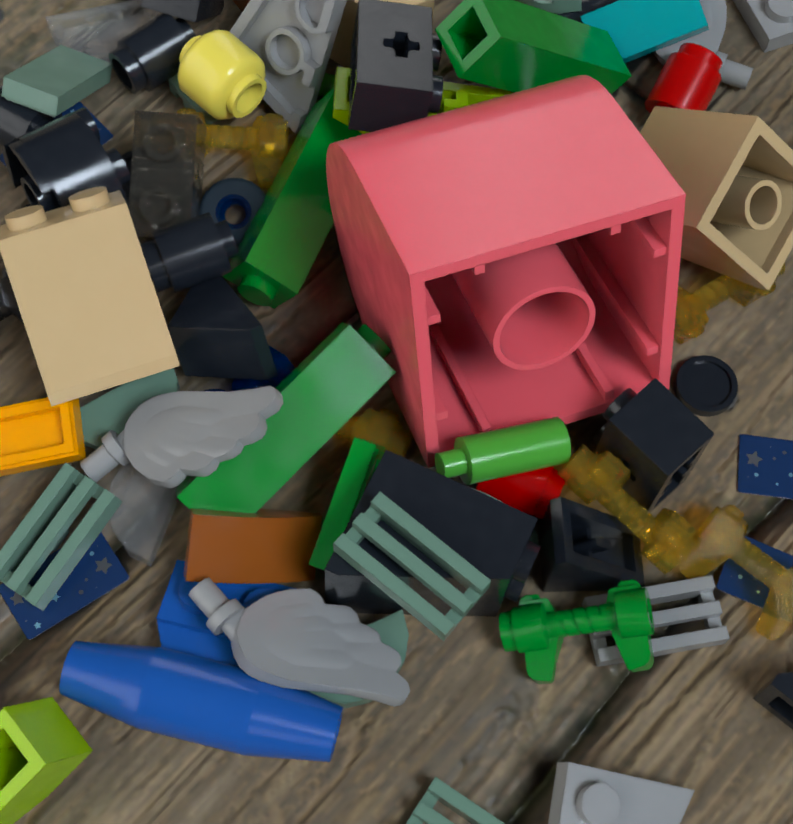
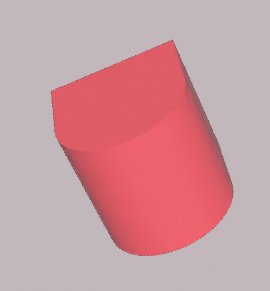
(511, 258)

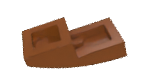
(251, 546)

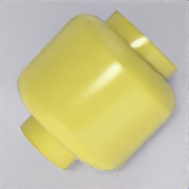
(221, 75)

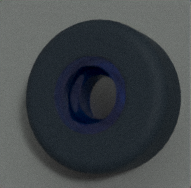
(230, 193)

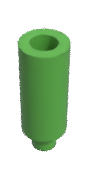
(506, 451)

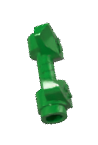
(540, 629)

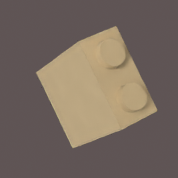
(734, 187)
(85, 295)

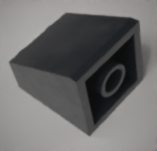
(469, 522)

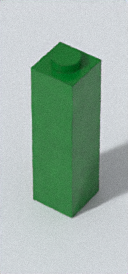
(526, 46)
(293, 216)
(315, 406)

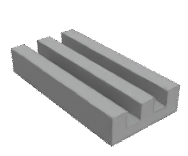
(707, 609)

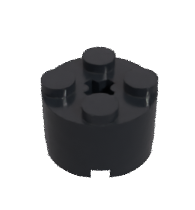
(63, 161)

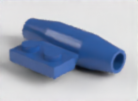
(196, 687)

